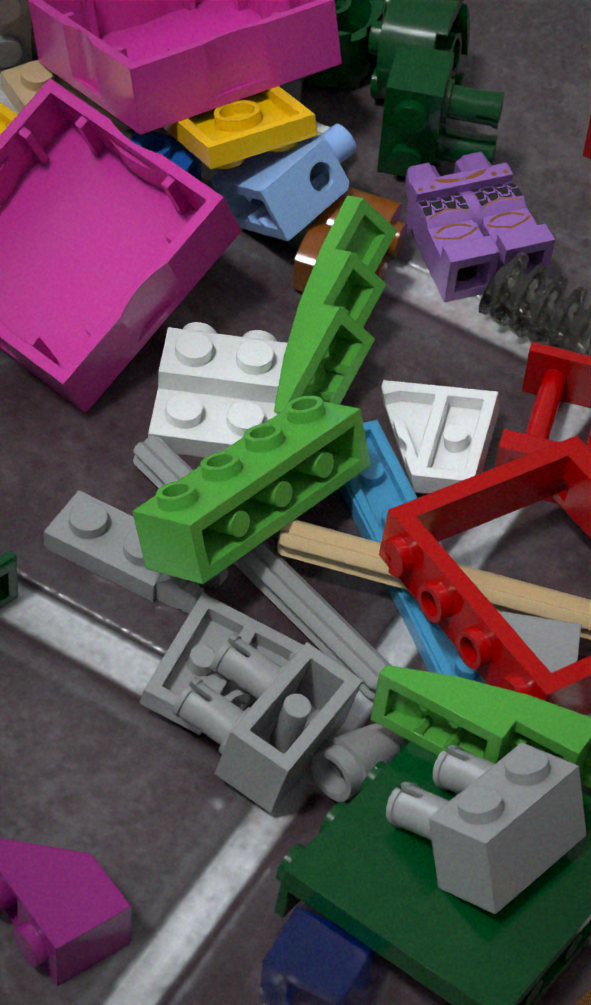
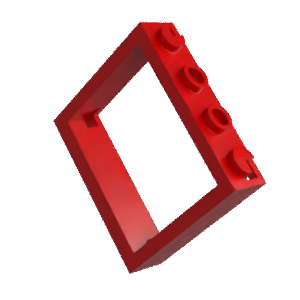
(450, 597)

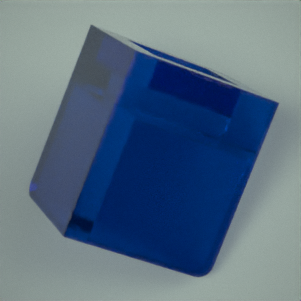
(315, 958)

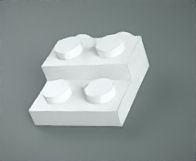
(214, 387)

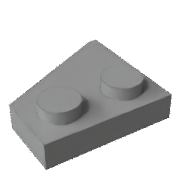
(195, 648)

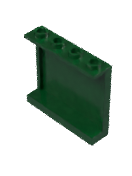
(387, 895)

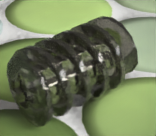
(538, 309)

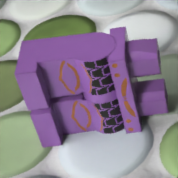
(471, 222)

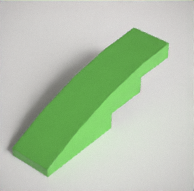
(342, 290)
(478, 717)

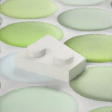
(440, 431)

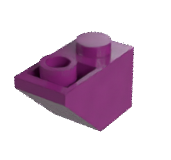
(61, 907)

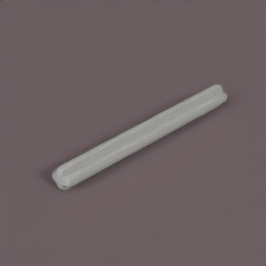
(281, 583)

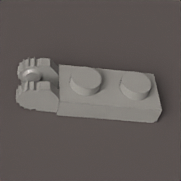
(109, 546)

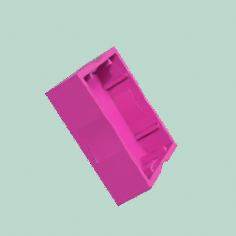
(181, 57)
(94, 243)

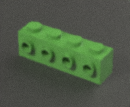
(251, 489)

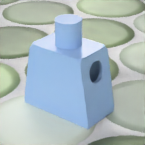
(289, 188)

